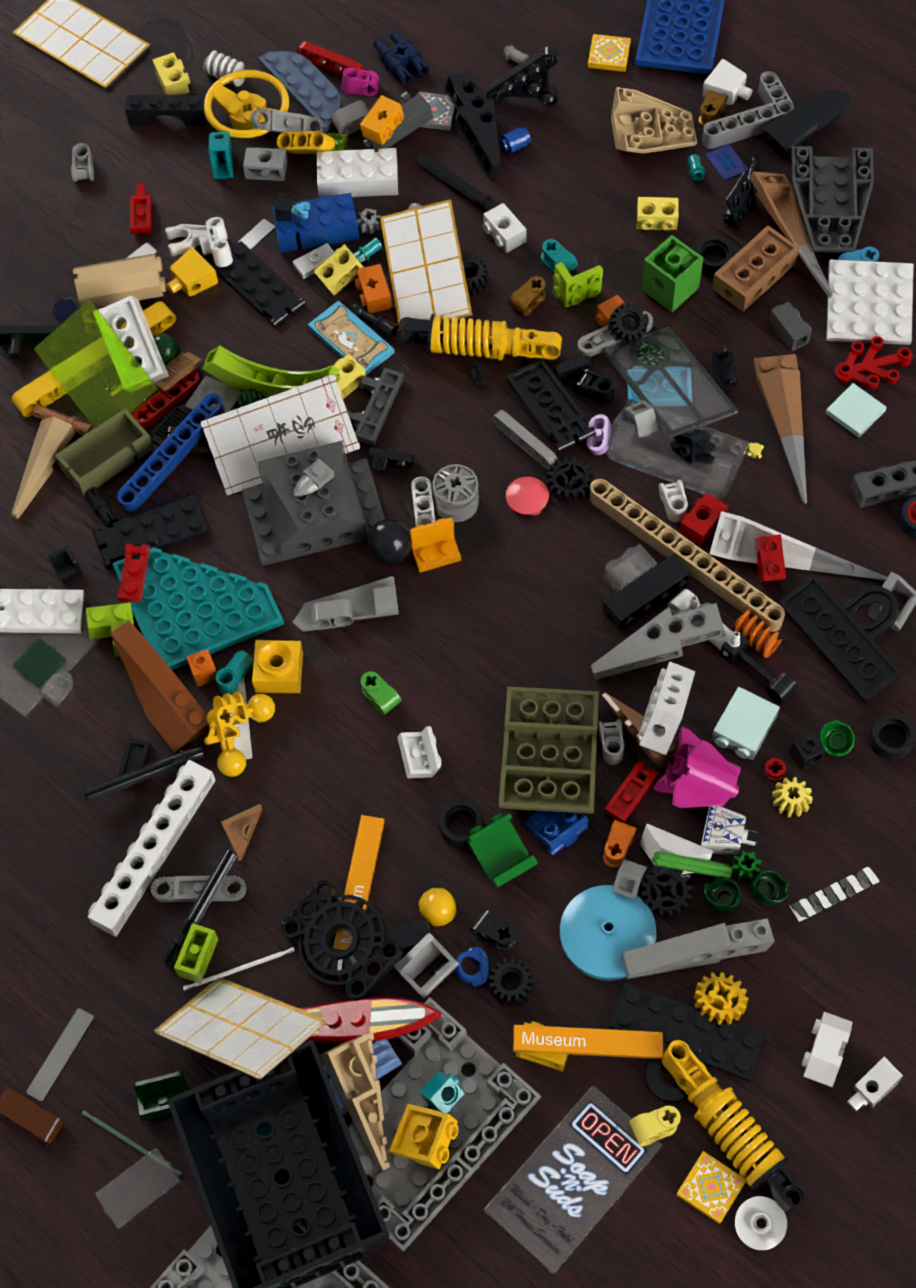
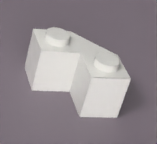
(828, 1048)

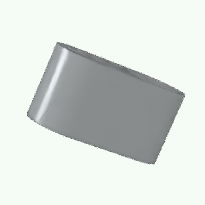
(349, 117)

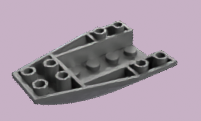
(833, 196)

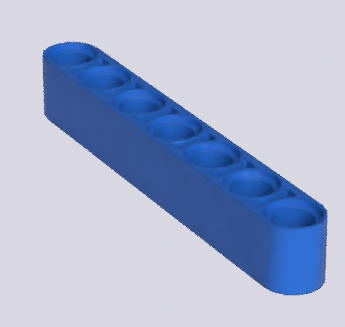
(169, 462)

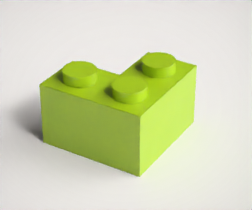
(105, 619)

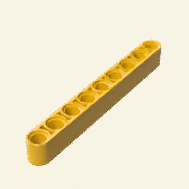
(48, 389)

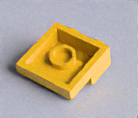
(424, 1136)

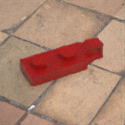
(140, 211)

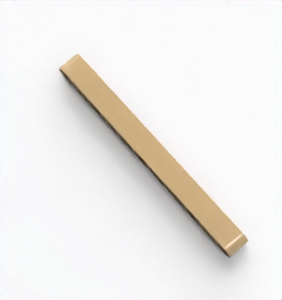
(679, 545)

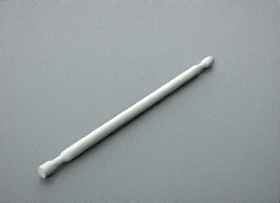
(240, 968)

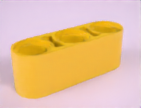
(305, 142)

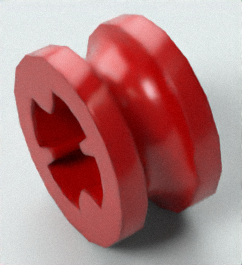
(774, 776)

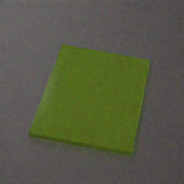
(95, 366)

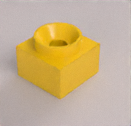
(277, 666)

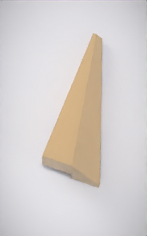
(50, 439)
(355, 1078)

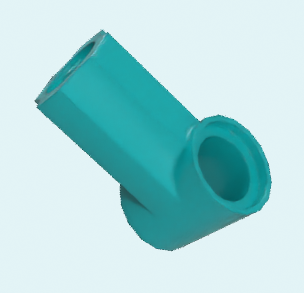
(234, 672)

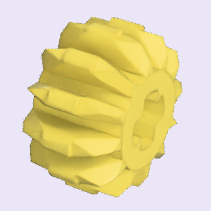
(792, 805)

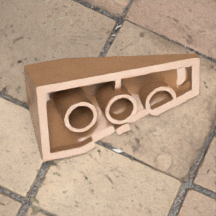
(632, 721)

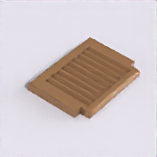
(178, 369)

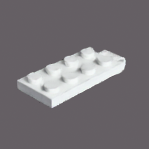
(41, 610)

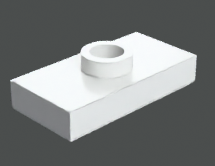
(309, 262)

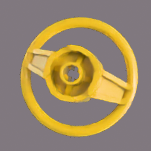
(241, 105)

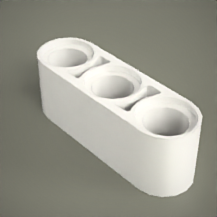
(423, 500)

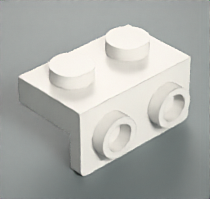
(419, 753)

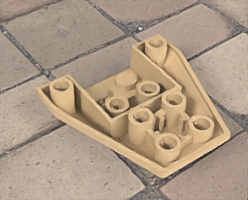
(649, 124)

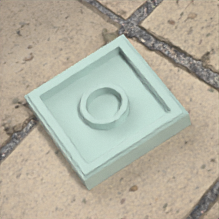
(855, 410)

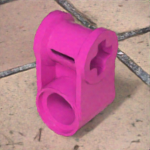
(357, 82)

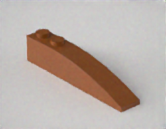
(160, 691)

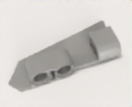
(342, 608)

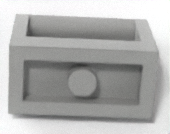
(896, 583)
(419, 958)

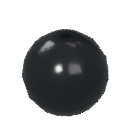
(389, 541)

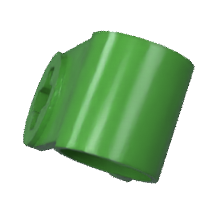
(381, 695)

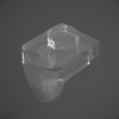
(57, 687)

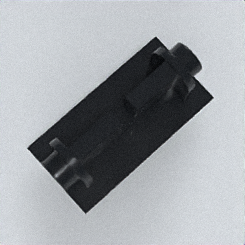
(725, 376)

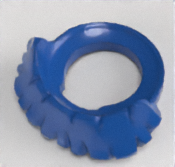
(480, 956)

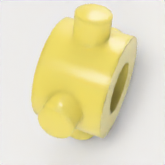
(755, 450)

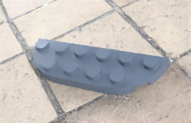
(304, 84)

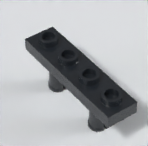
(25, 334)

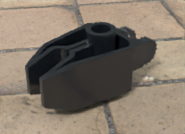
(694, 447)

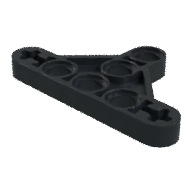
(522, 87)

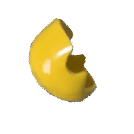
(437, 906)

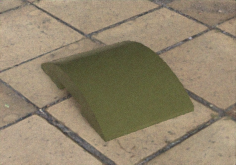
(549, 750)

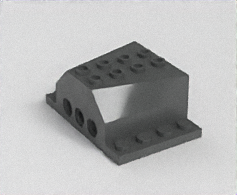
(315, 522)

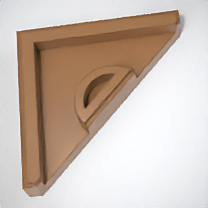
(240, 829)

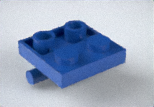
(556, 829)

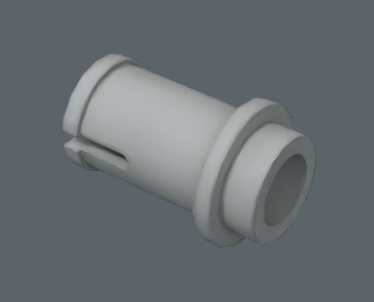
(514, 55)

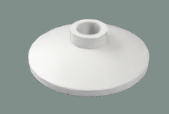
(747, 1227)

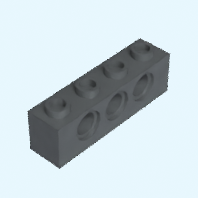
(889, 489)

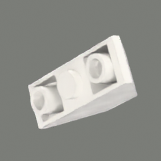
(660, 840)

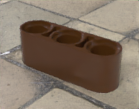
(29, 1116)

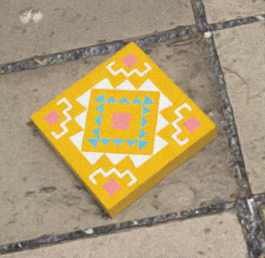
(609, 52)
(711, 1187)

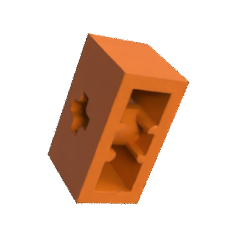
(373, 288)

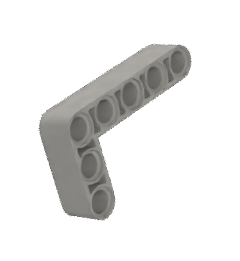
(750, 122)

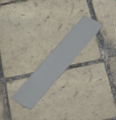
(60, 1054)

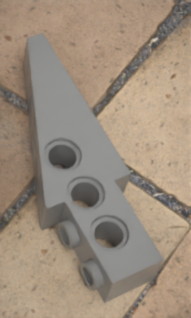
(642, 651)
(699, 948)

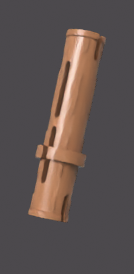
(78, 426)

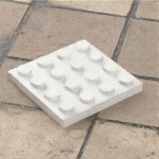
(870, 301)

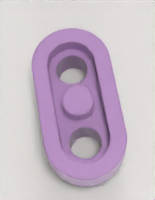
(602, 435)

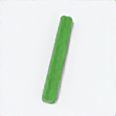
(692, 864)

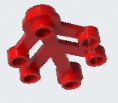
(871, 365)

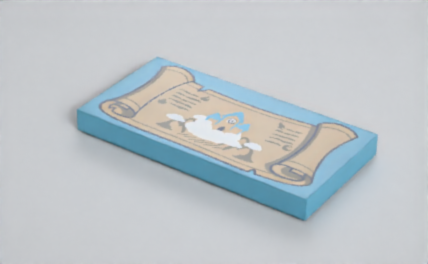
(350, 336)

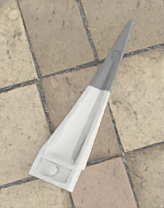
(736, 542)

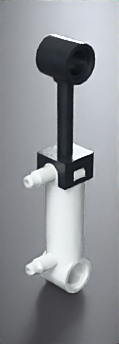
(734, 646)

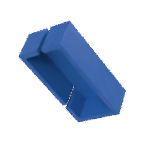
(328, 221)

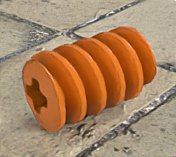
(756, 634)

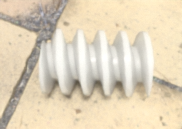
(219, 66)

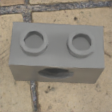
(265, 164)

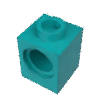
(432, 1092)

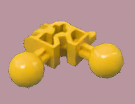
(259, 708)

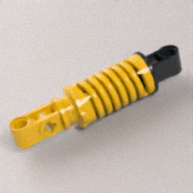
(477, 339)
(732, 1131)

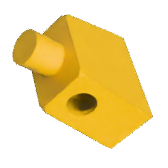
(191, 274)

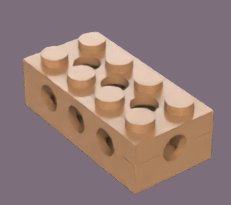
(755, 268)

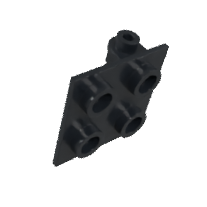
(739, 202)

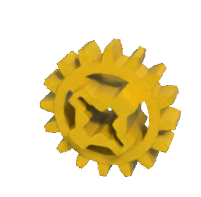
(720, 998)

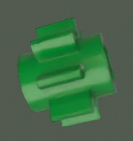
(750, 860)

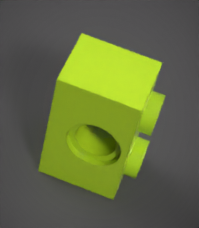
(196, 953)

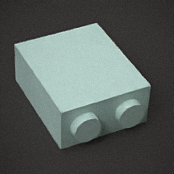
(745, 723)

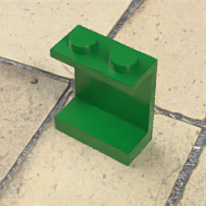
(500, 850)

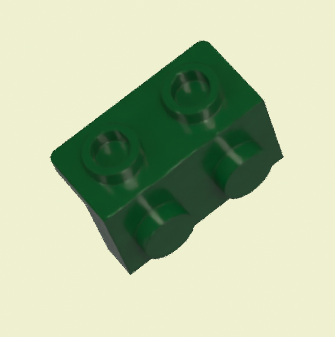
(154, 1092)

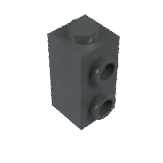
(790, 326)

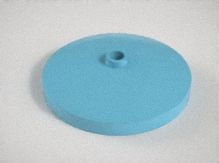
(590, 945)

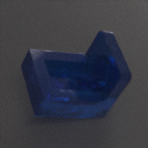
(64, 309)

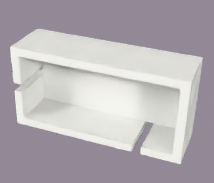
(357, 172)

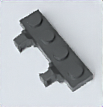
(383, 393)

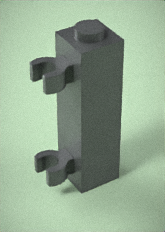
(416, 113)

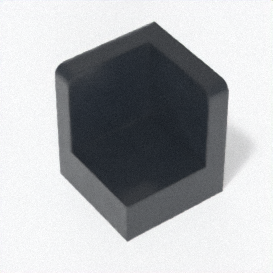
(65, 564)

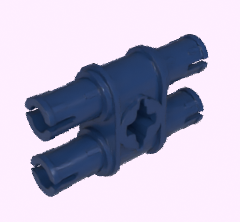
(401, 57)

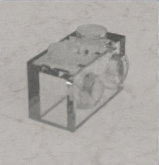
(628, 567)

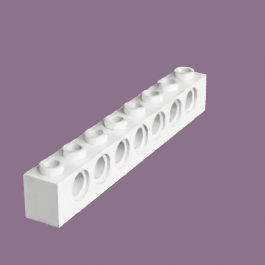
(114, 919)

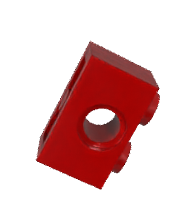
(697, 529)
(770, 558)

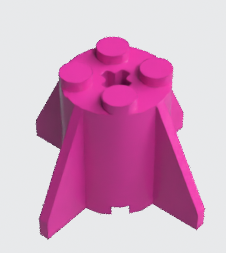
(698, 774)

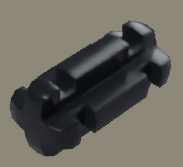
(477, 375)

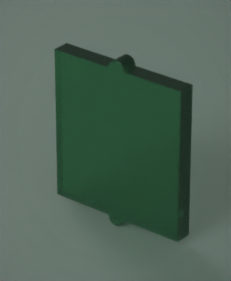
(39, 663)

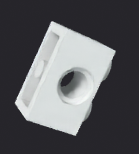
(504, 228)

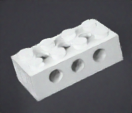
(137, 330)
(666, 707)

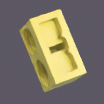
(171, 74)
(657, 213)
(341, 272)
(349, 381)

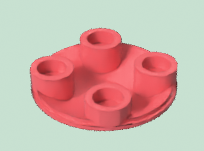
(527, 496)

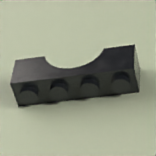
(143, 108)

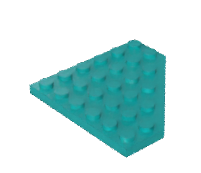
(198, 607)

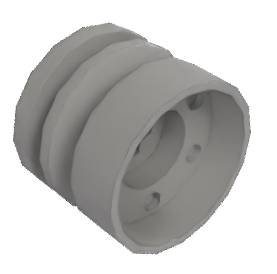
(455, 492)

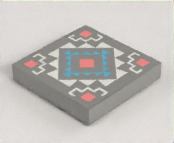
(442, 111)

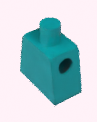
(220, 147)

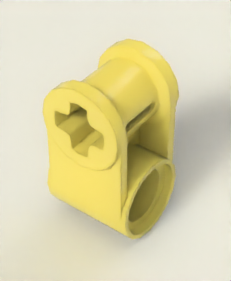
(651, 1126)

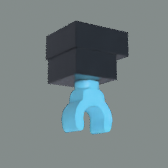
(285, 208)

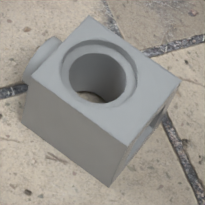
(644, 418)
(629, 879)

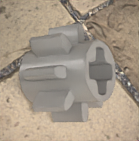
(369, 221)

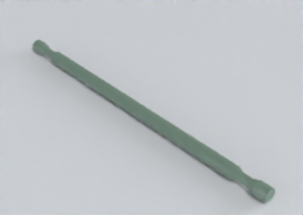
(122, 1137)

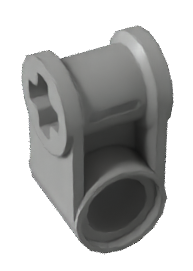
(82, 163)
(611, 737)

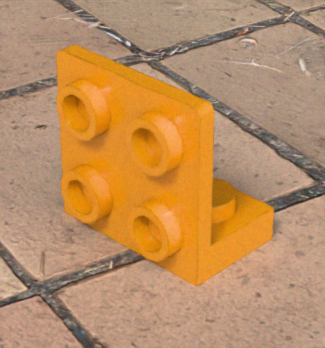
(434, 544)

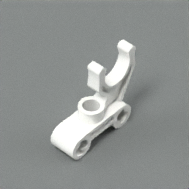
(210, 236)

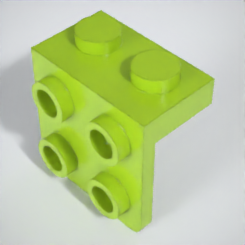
(577, 288)

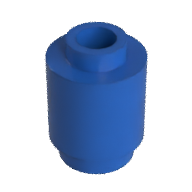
(515, 139)

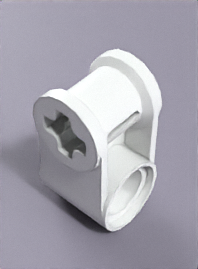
(674, 497)

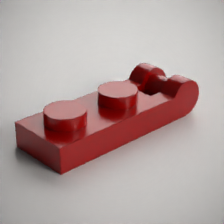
(134, 573)
(631, 792)

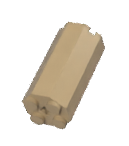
(119, 279)

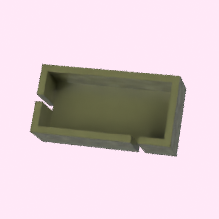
(104, 451)

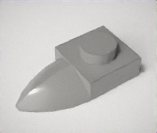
(313, 478)

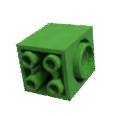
(671, 273)

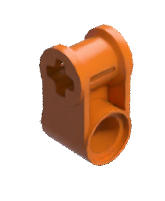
(619, 841)

